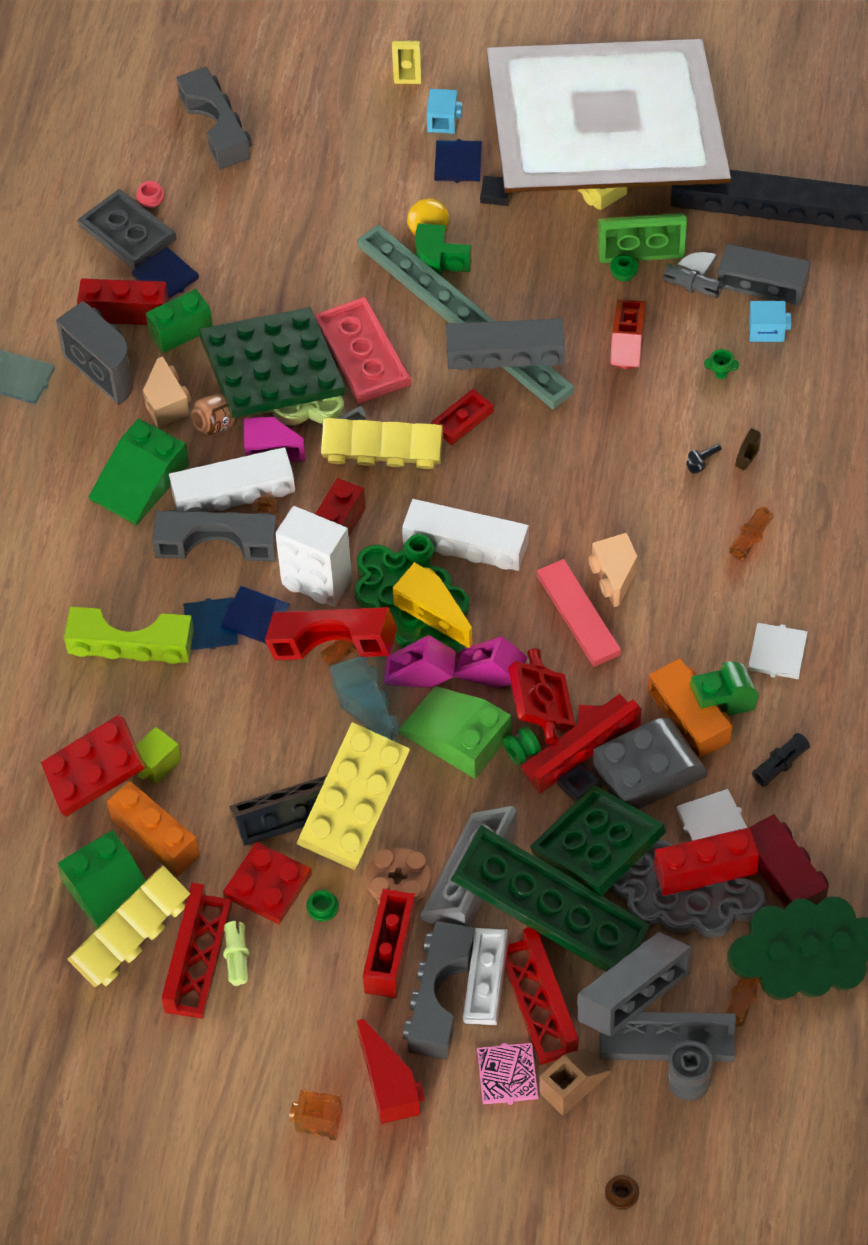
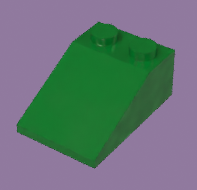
(139, 471)
(101, 877)

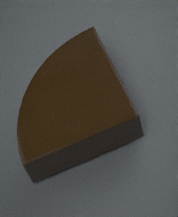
(748, 449)

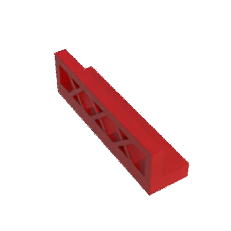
(579, 742)
(184, 949)
(551, 993)

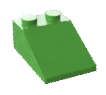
(458, 729)

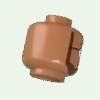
(212, 414)

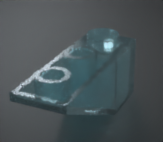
(360, 697)

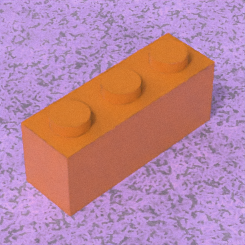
(703, 728)
(153, 828)

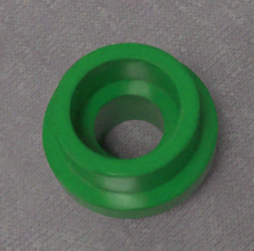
(624, 267)
(417, 542)

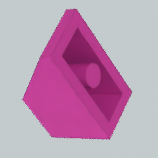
(268, 434)
(488, 662)
(420, 664)

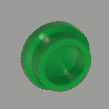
(322, 906)

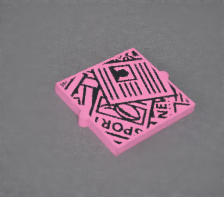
(507, 1073)

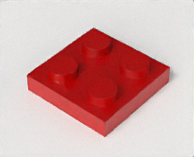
(267, 882)

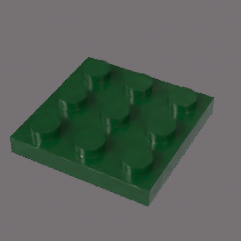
(598, 839)

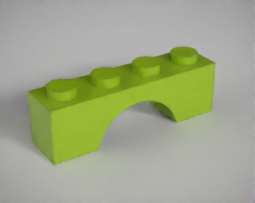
(164, 640)

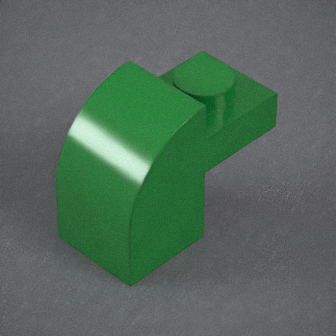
(439, 255)
(728, 687)

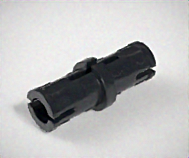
(780, 759)

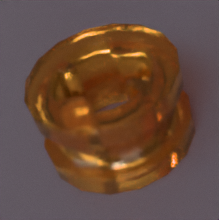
(266, 502)

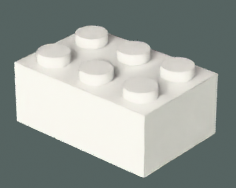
(314, 556)

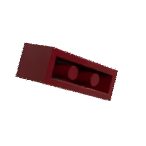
(785, 864)

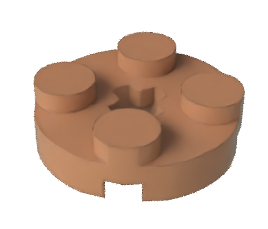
(398, 861)

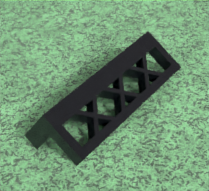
(276, 811)

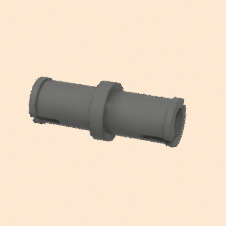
(693, 281)

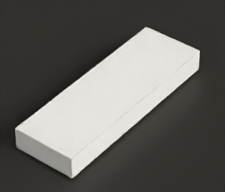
(486, 976)

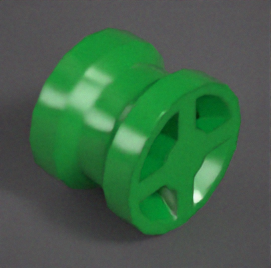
(521, 745)

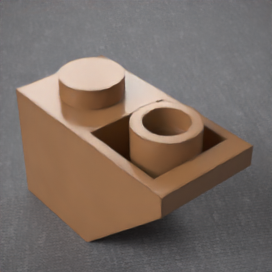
(571, 1079)

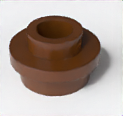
(622, 1183)

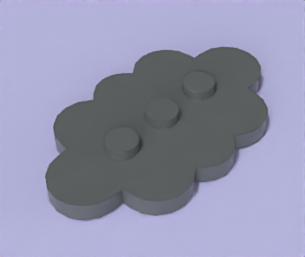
(705, 909)

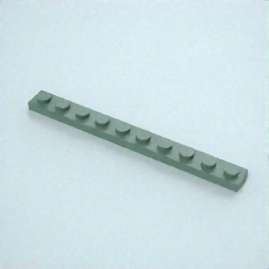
(454, 307)

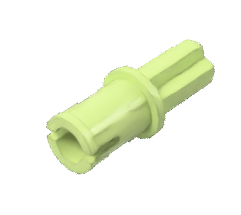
(236, 953)

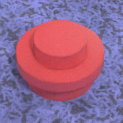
(150, 194)

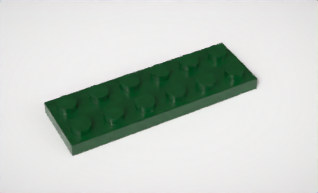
(548, 900)

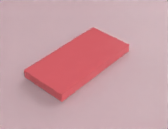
(362, 350)

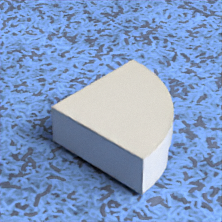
(699, 261)

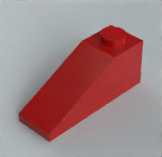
(628, 333)
(390, 1078)

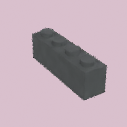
(505, 344)
(634, 983)

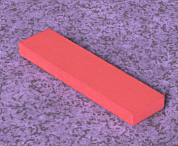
(578, 613)

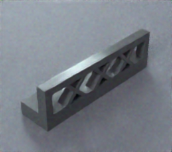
(657, 1033)

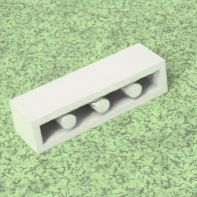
(233, 482)
(468, 534)

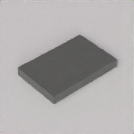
(127, 229)

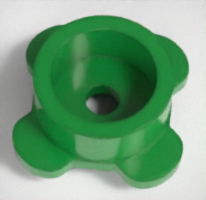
(723, 357)

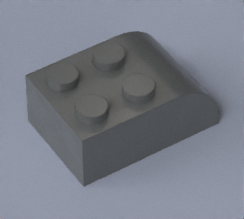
(96, 350)
(647, 763)

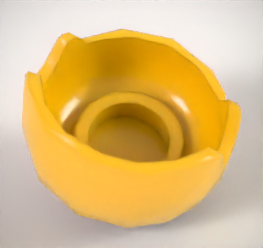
(427, 212)

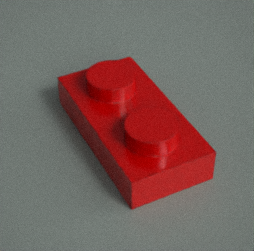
(463, 416)

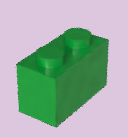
(178, 320)

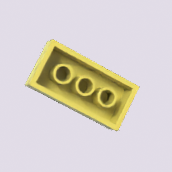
(353, 796)

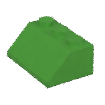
(642, 237)

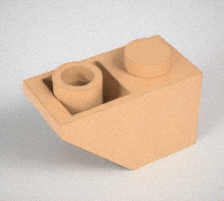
(164, 395)
(616, 566)

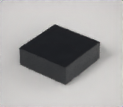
(493, 191)
(578, 781)

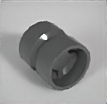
(689, 1070)

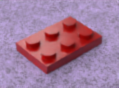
(92, 765)

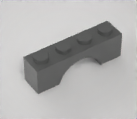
(203, 95)
(180, 532)
(431, 1025)

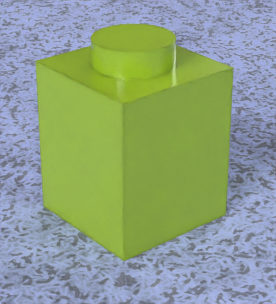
(159, 755)

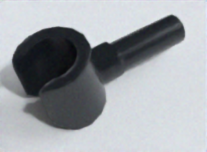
(696, 460)

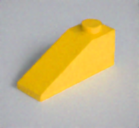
(428, 599)

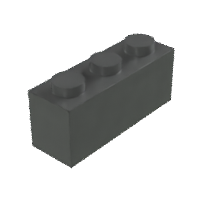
(764, 274)

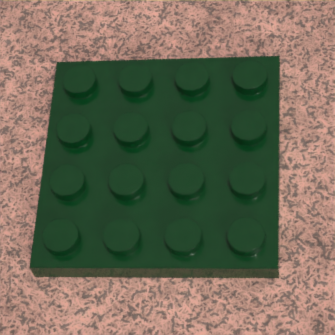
(271, 362)

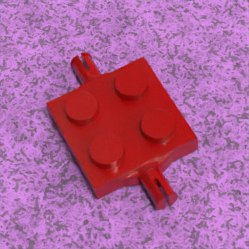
(541, 696)

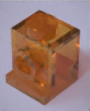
(317, 1104)

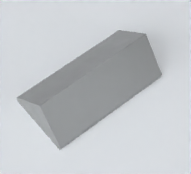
(450, 901)

